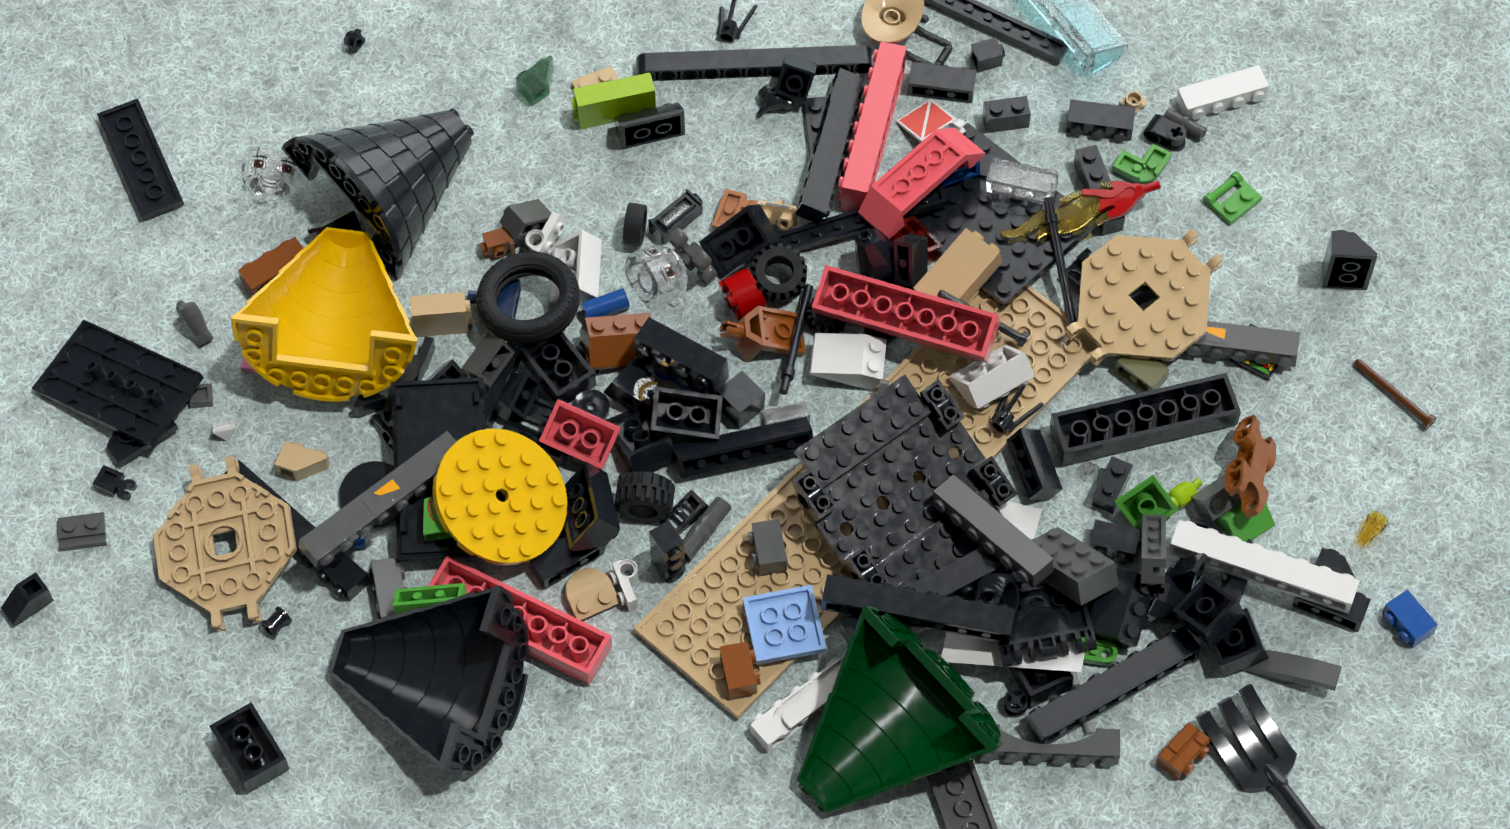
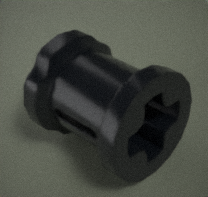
(276, 621)

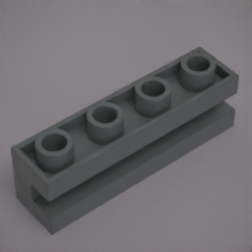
(1153, 549)

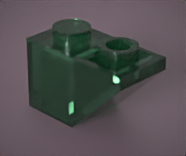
(536, 82)

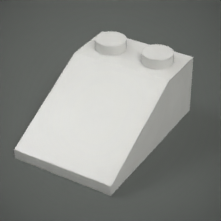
(849, 359)

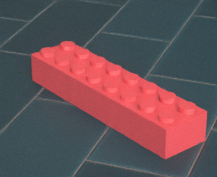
(873, 125)
(906, 313)
(552, 634)

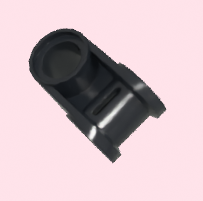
(1164, 131)

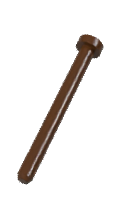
(1427, 420)

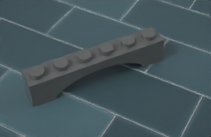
(1098, 748)

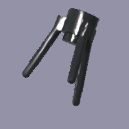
(728, 30)
(1003, 418)

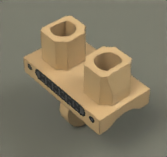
(780, 213)

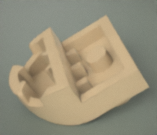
(590, 592)

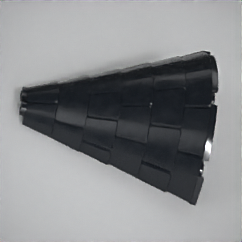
(389, 173)
(442, 674)

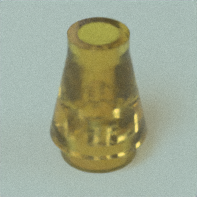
(1372, 527)

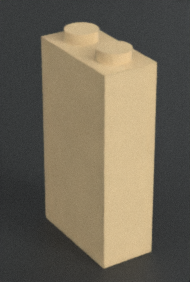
(962, 267)

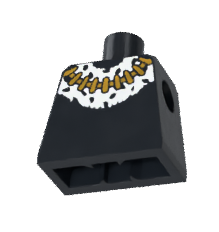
(632, 386)

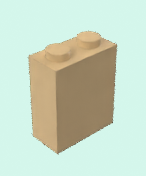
(440, 314)

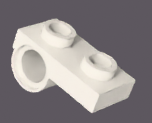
(553, 228)
(625, 583)

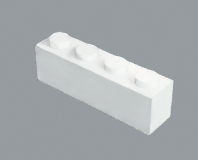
(1222, 92)

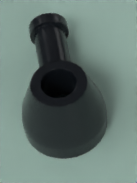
(387, 432)

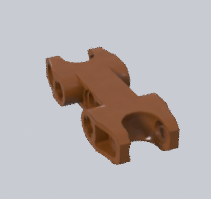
(1247, 471)

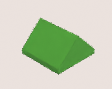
(1146, 498)
(1237, 524)

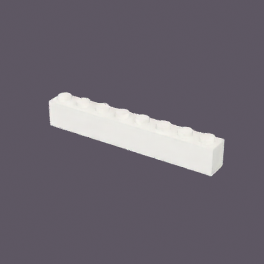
(1265, 566)

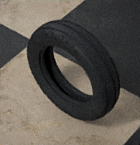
(535, 329)

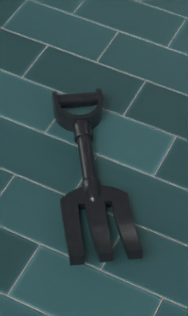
(1268, 772)

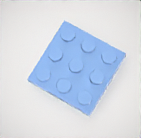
(784, 624)

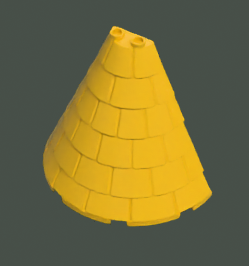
(328, 322)

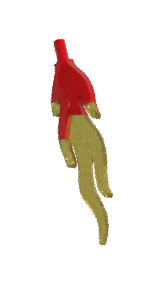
(1114, 195)

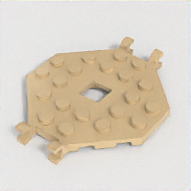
(1166, 325)
(215, 507)

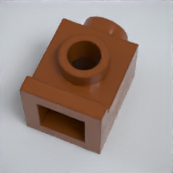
(497, 243)

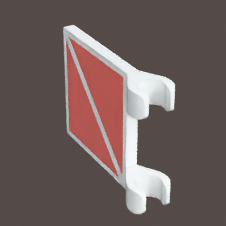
(928, 118)

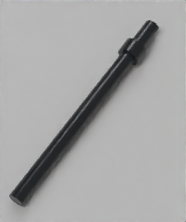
(1052, 221)
(788, 371)

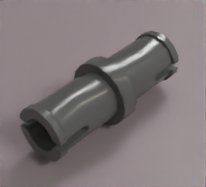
(1191, 126)

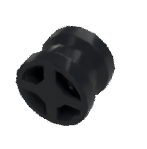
(1015, 697)

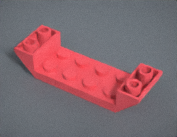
(916, 177)

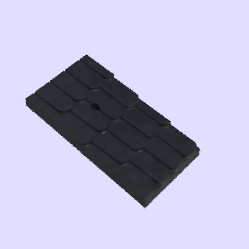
(118, 383)

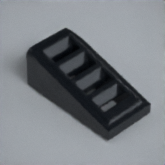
(682, 504)

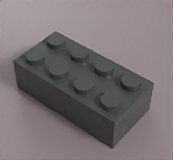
(1078, 569)

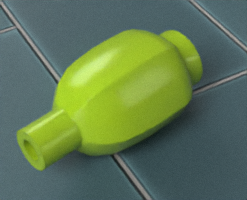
(1183, 491)

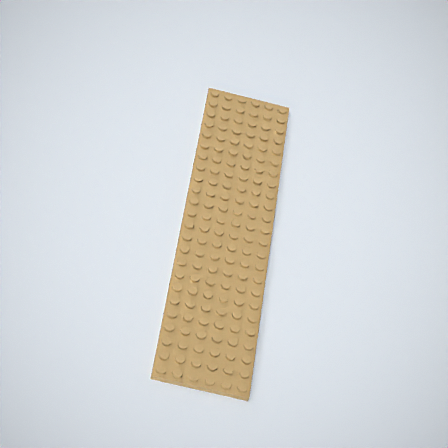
(708, 602)

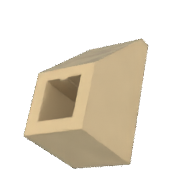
(300, 462)

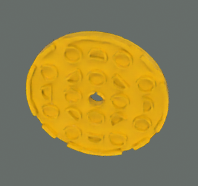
(468, 504)

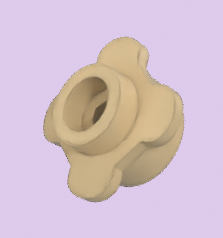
(1134, 96)

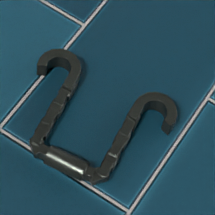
(944, 54)

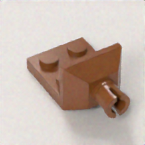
(763, 330)

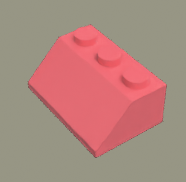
(580, 434)

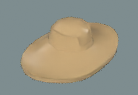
(891, 19)

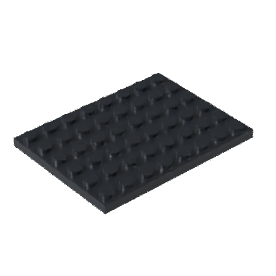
(988, 214)

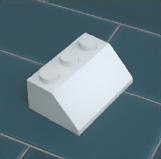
(583, 256)
(984, 382)

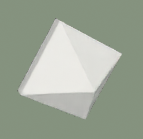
(224, 429)

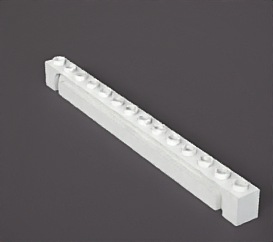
(803, 703)

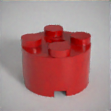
(741, 293)

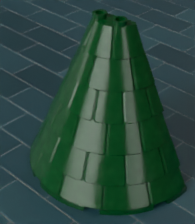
(891, 718)

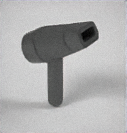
(194, 321)

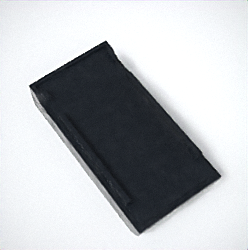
(419, 416)

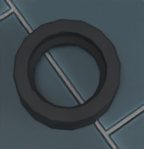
(634, 224)

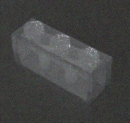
(1021, 181)

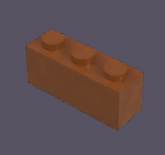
(265, 268)

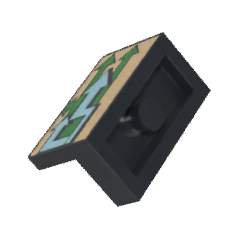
(345, 220)

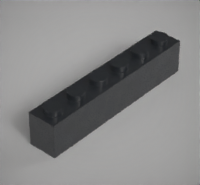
(742, 447)

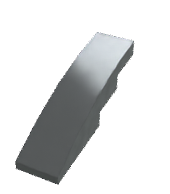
(1297, 669)

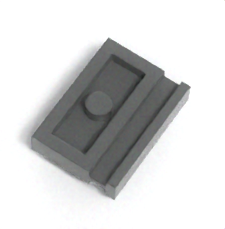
(82, 531)

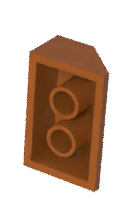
(610, 339)

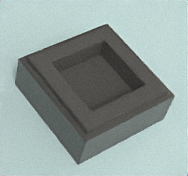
(202, 396)

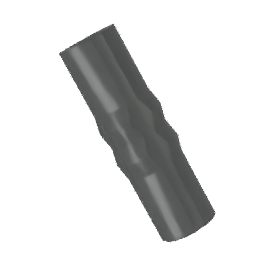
(705, 527)

